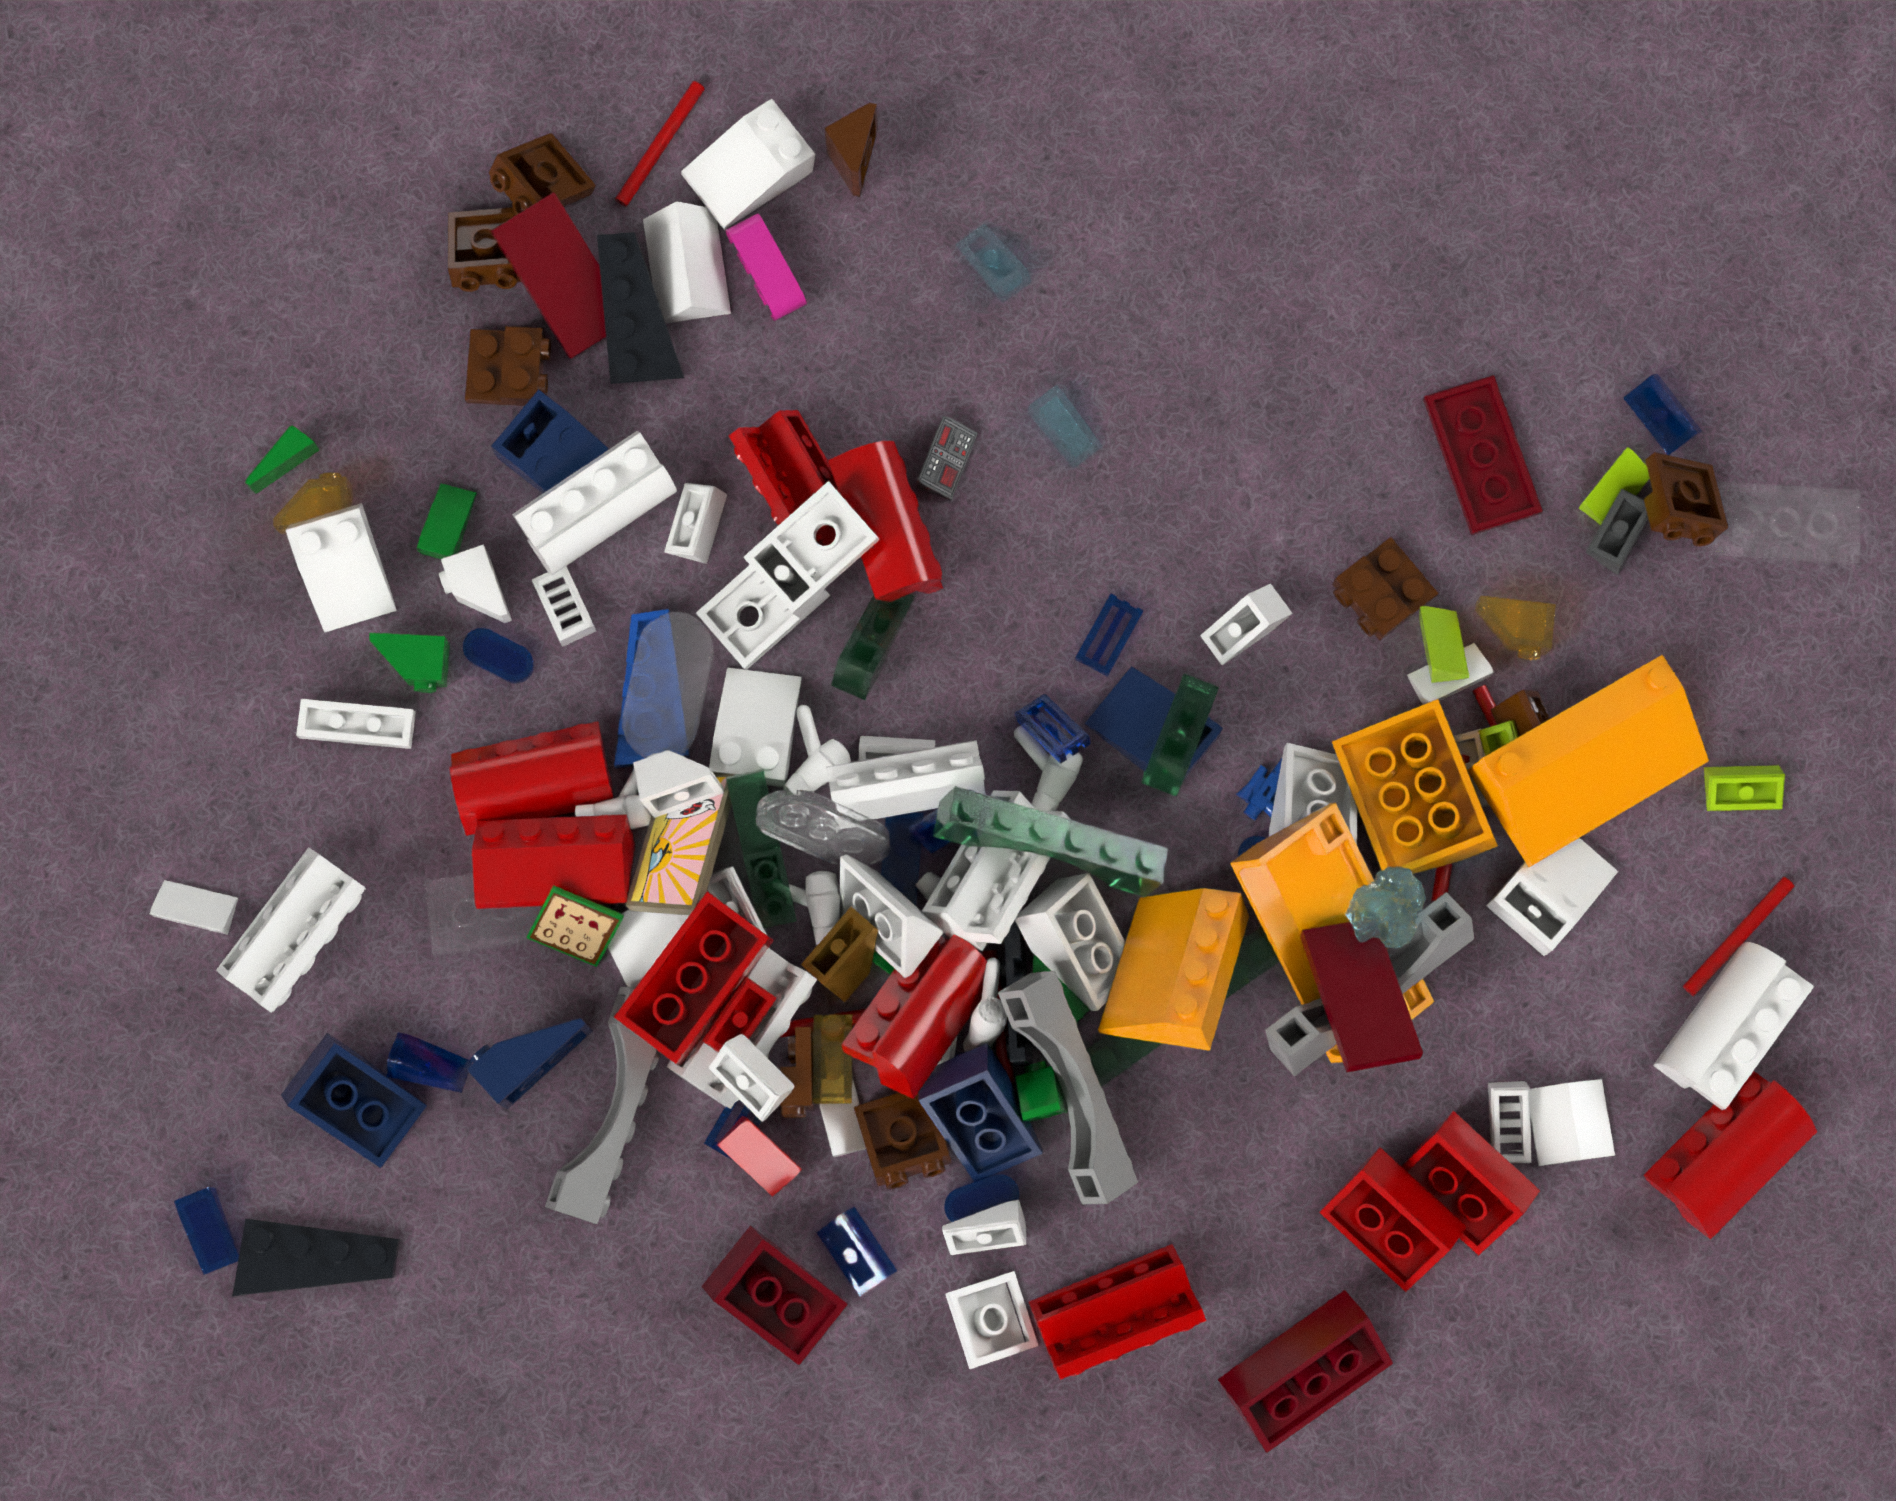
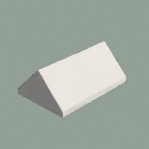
(686, 262)
(903, 930)

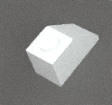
(474, 582)
(1246, 623)
(673, 782)

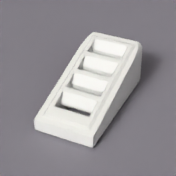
(574, 631)
(1519, 1089)

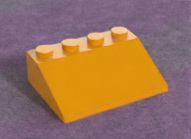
(1414, 791)
(1176, 968)

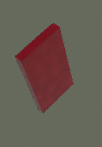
(556, 272)
(1482, 455)
(1361, 998)

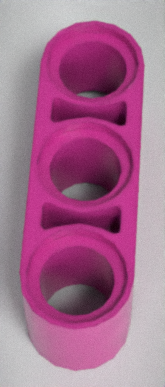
(767, 266)

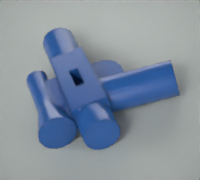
(1260, 792)

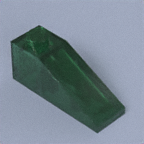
(870, 645)
(1180, 735)

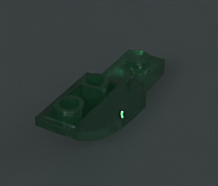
(761, 852)

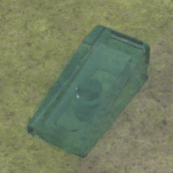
(995, 264)
(1064, 426)

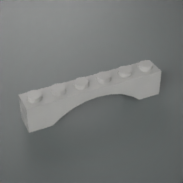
(1440, 933)
(1097, 1154)
(584, 1182)

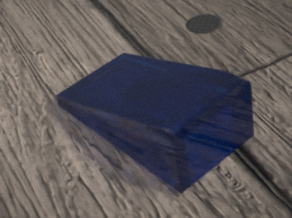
(426, 1064)
(207, 1229)

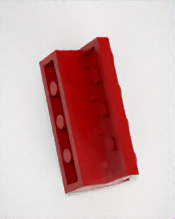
(785, 465)
(878, 490)
(531, 776)
(919, 1015)
(1732, 1154)
(1116, 1312)

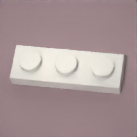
(356, 723)

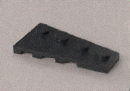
(634, 323)
(1013, 969)
(300, 1257)

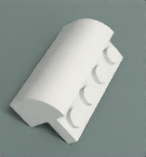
(594, 502)
(906, 780)
(986, 887)
(291, 930)
(791, 988)
(1734, 1024)

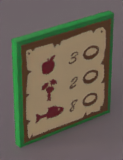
(575, 926)

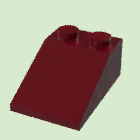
(774, 1295)

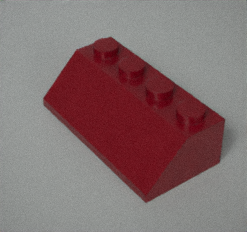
(1306, 1370)

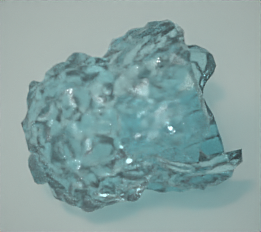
(1387, 907)

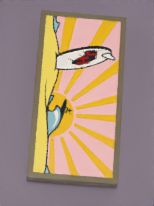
(680, 856)

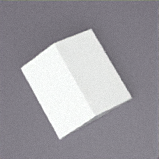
(1570, 1122)
(988, 1320)

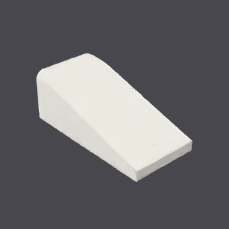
(987, 1230)

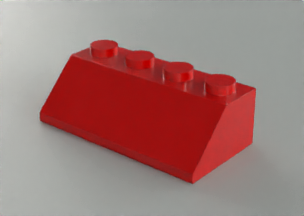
(525, 857)
(693, 978)

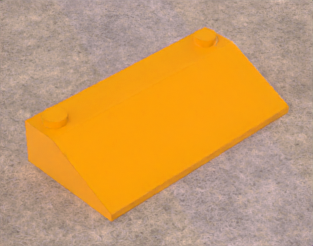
(1592, 761)
(1307, 882)

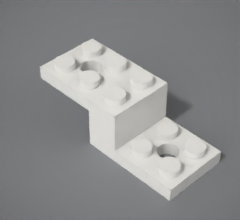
(787, 575)

